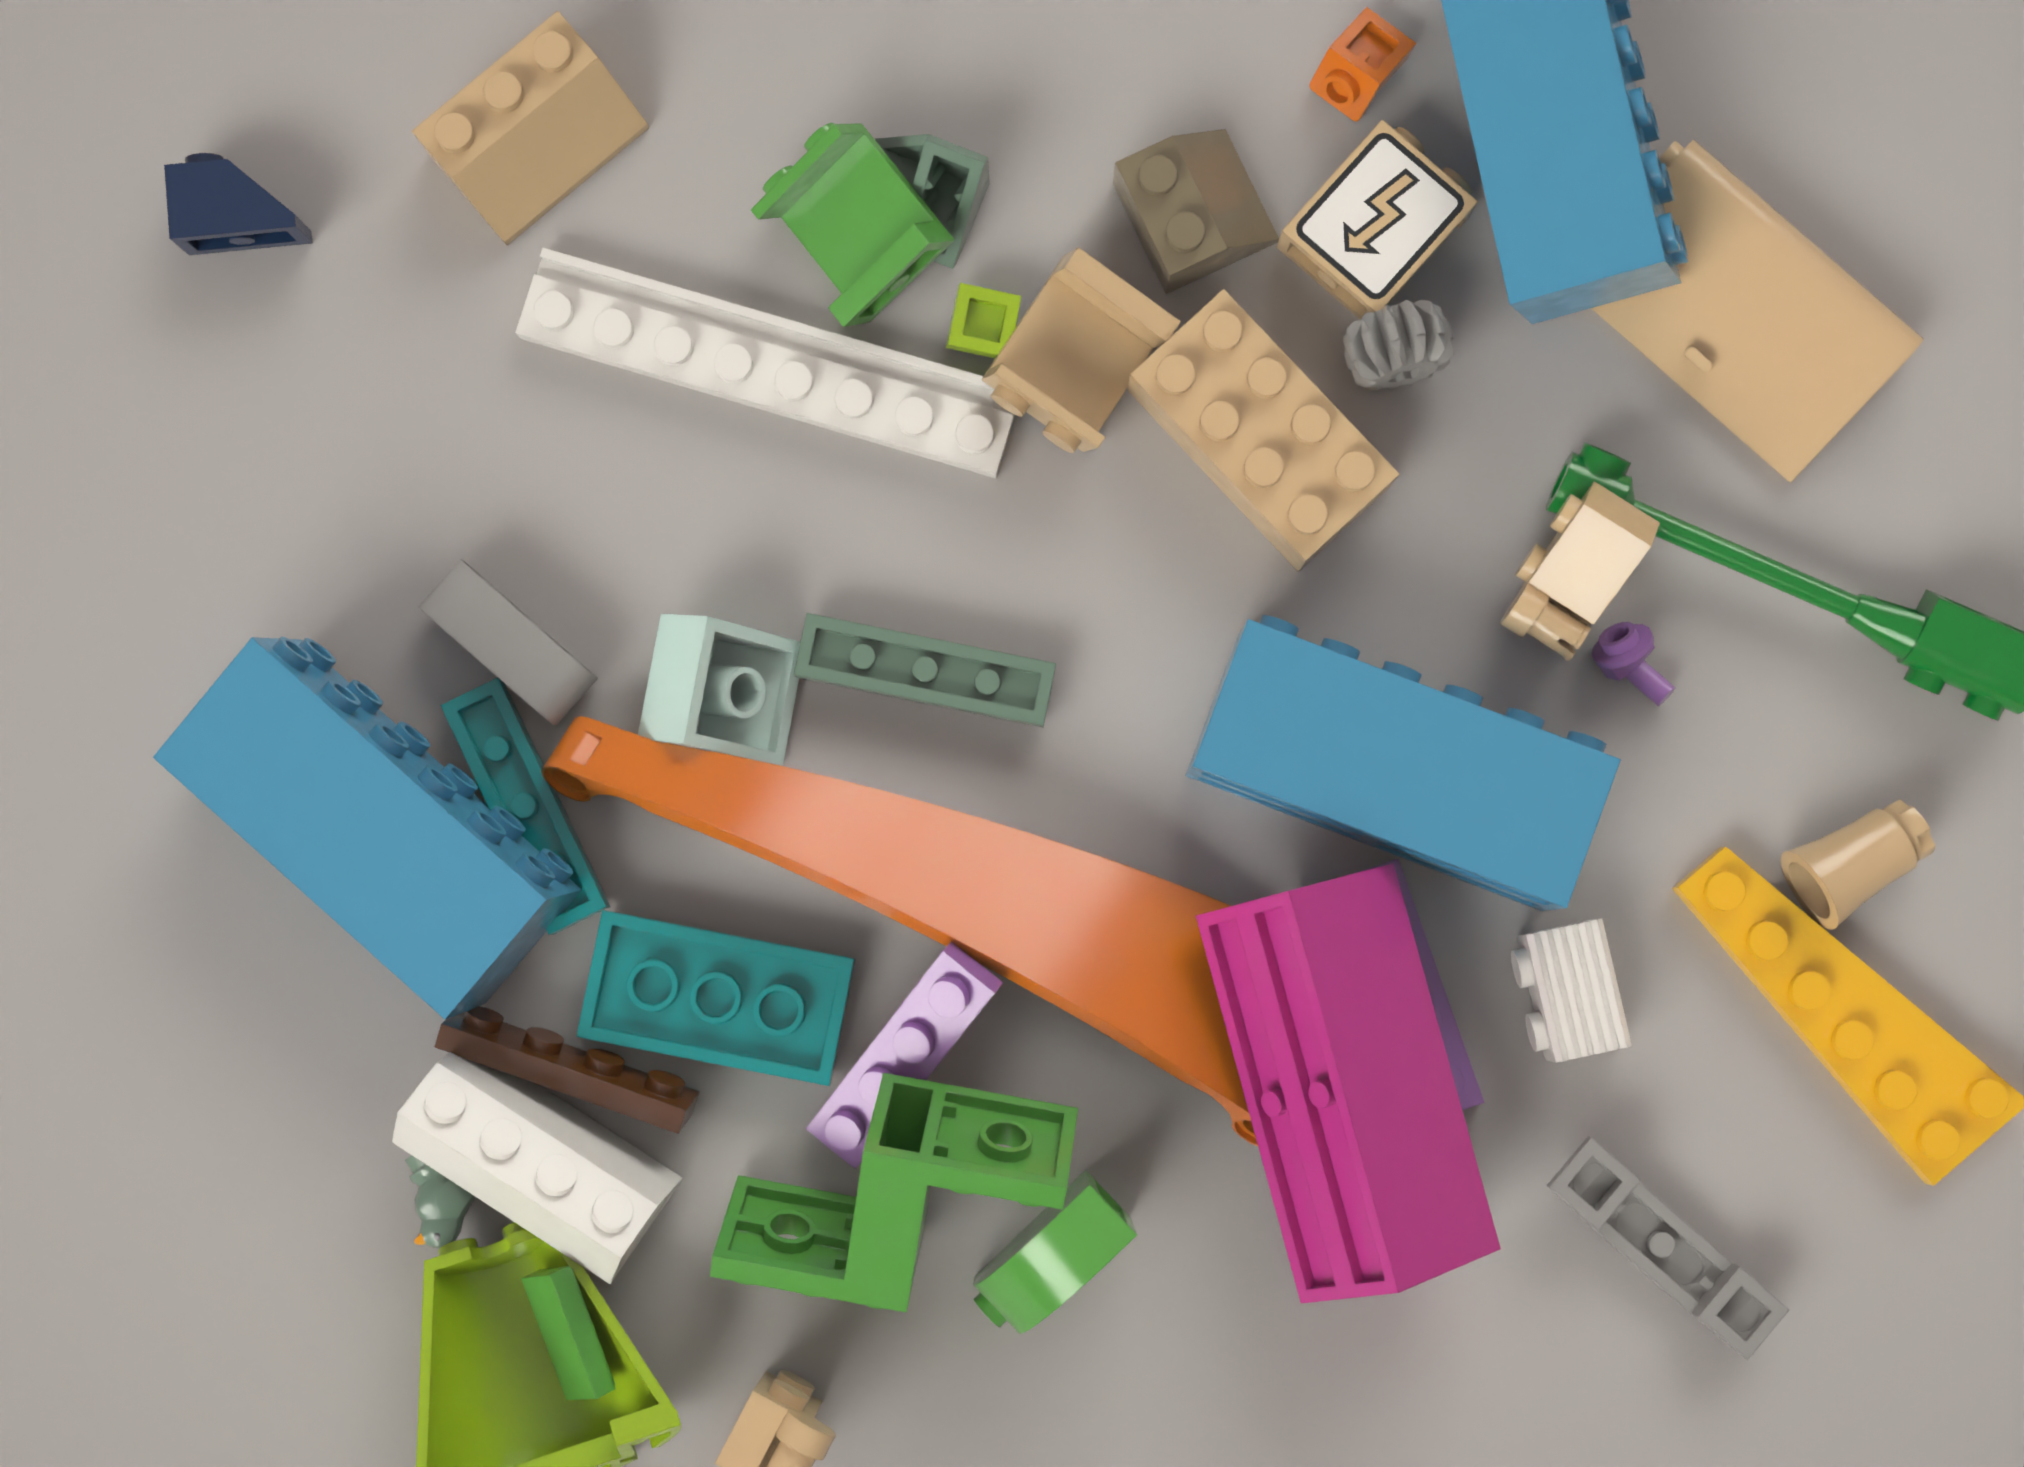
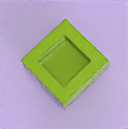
(982, 320)

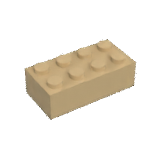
(1261, 430)

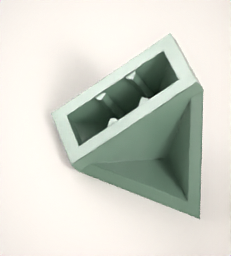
(947, 180)

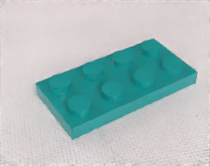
(716, 998)

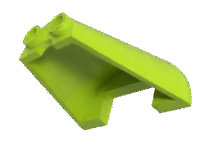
(491, 1381)

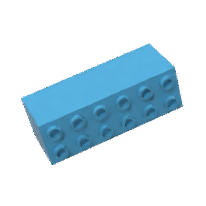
(1565, 152)
(1404, 764)
(368, 822)

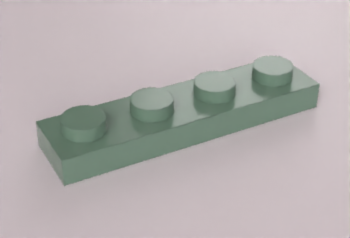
(925, 670)

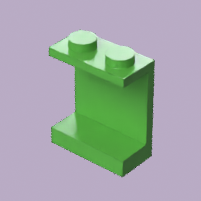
(855, 219)

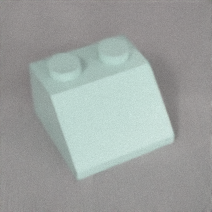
(720, 688)

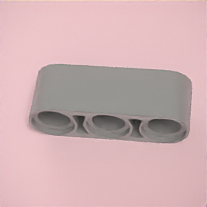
(508, 642)

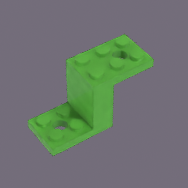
(871, 1243)

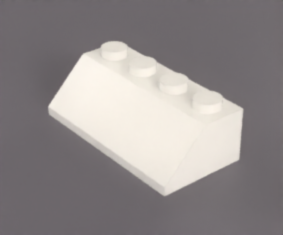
(535, 1161)

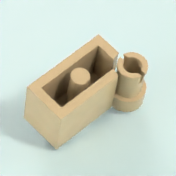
(1580, 569)
(778, 1426)

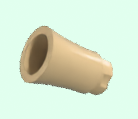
(1856, 861)

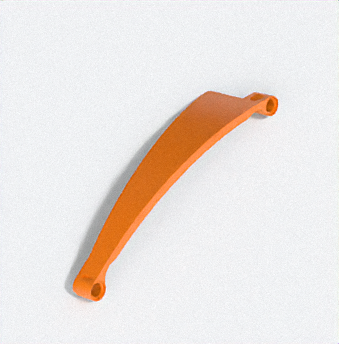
(1034, 910)

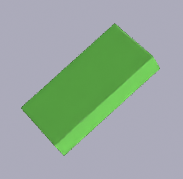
(568, 1333)

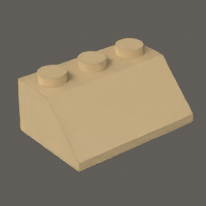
(531, 128)

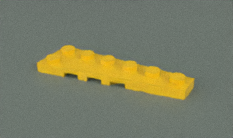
(1879, 1046)

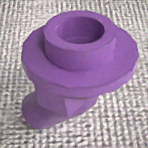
(1627, 658)

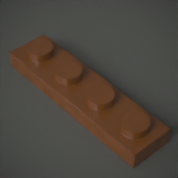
(586, 1075)

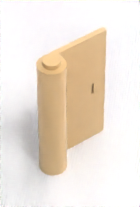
(1770, 321)

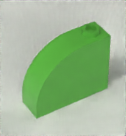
(1053, 1256)

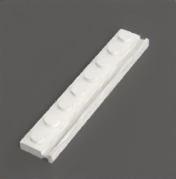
(765, 362)

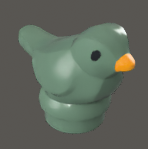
(438, 1204)

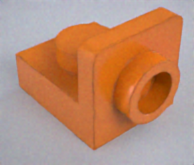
(1360, 63)

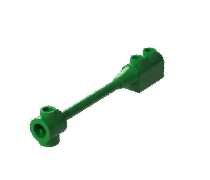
(1936, 641)

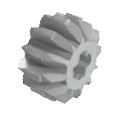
(1398, 345)

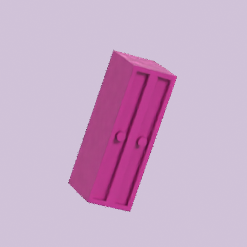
(1348, 1086)

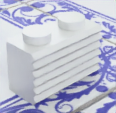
(1571, 991)

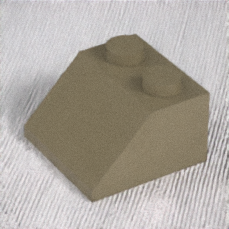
(1192, 206)

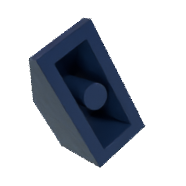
(224, 210)

